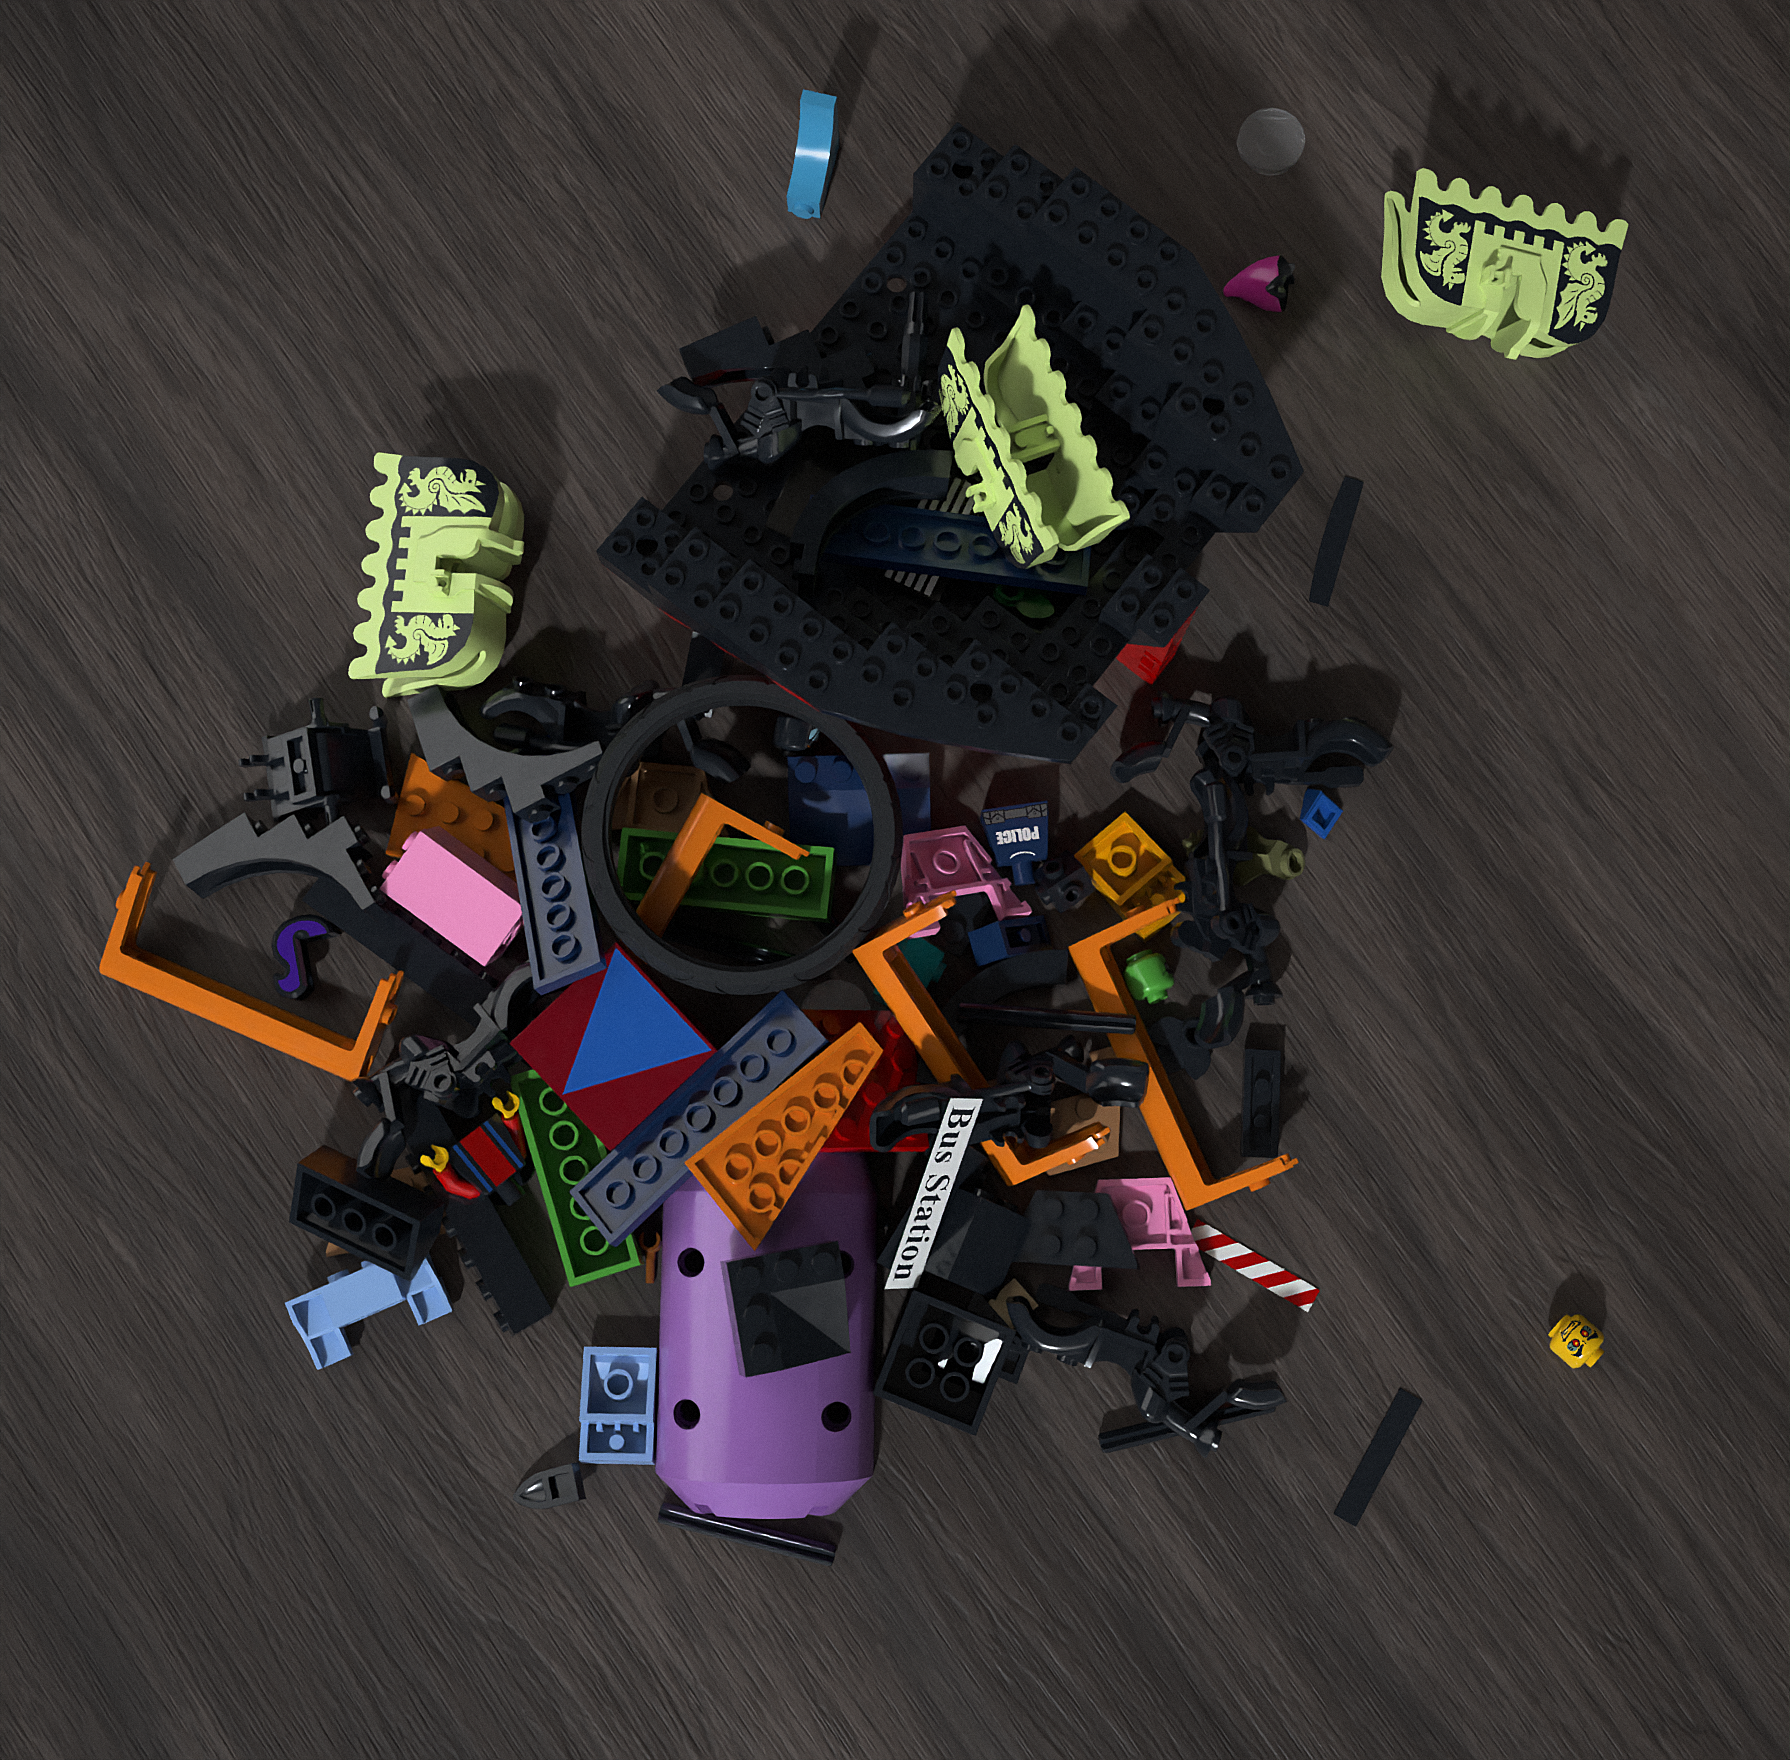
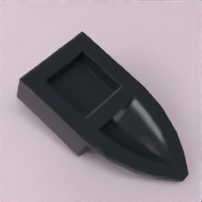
(551, 1488)

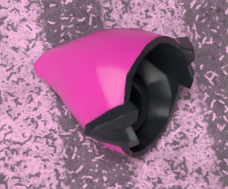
(1263, 283)

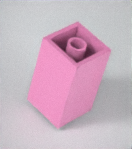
(456, 893)

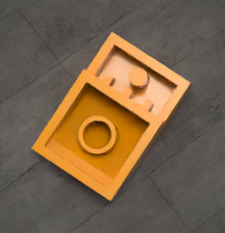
(1131, 871)

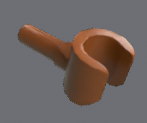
(650, 1256)

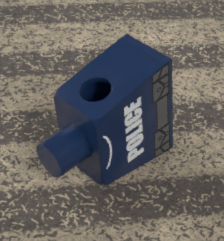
(1017, 838)

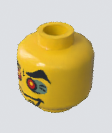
(1576, 1341)

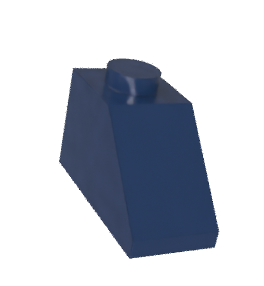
(1009, 939)

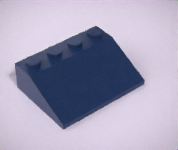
(833, 808)

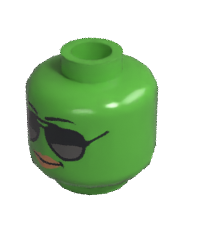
(1148, 976)

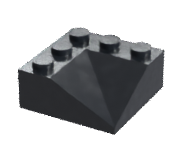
(787, 1307)
(944, 1361)

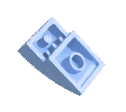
(618, 1405)

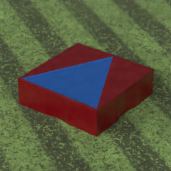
(615, 1046)

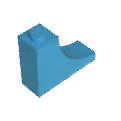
(814, 154)

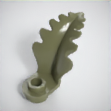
(1269, 857)

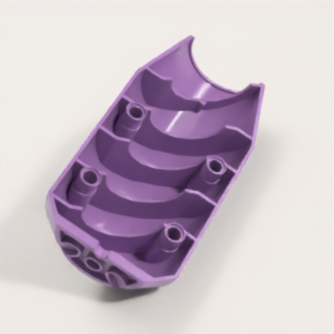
(766, 1437)

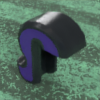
(291, 951)

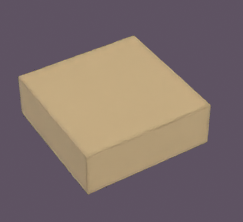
(1012, 1288)

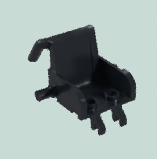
(324, 767)

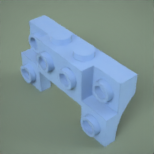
(354, 1296)

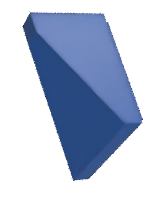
(1319, 812)

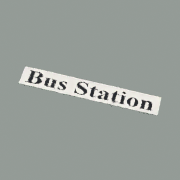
(933, 1192)

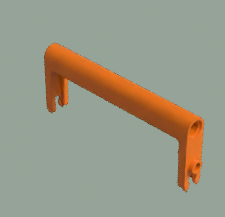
(689, 853)
(233, 1008)
(942, 1048)
(1161, 1106)

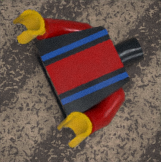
(485, 1158)

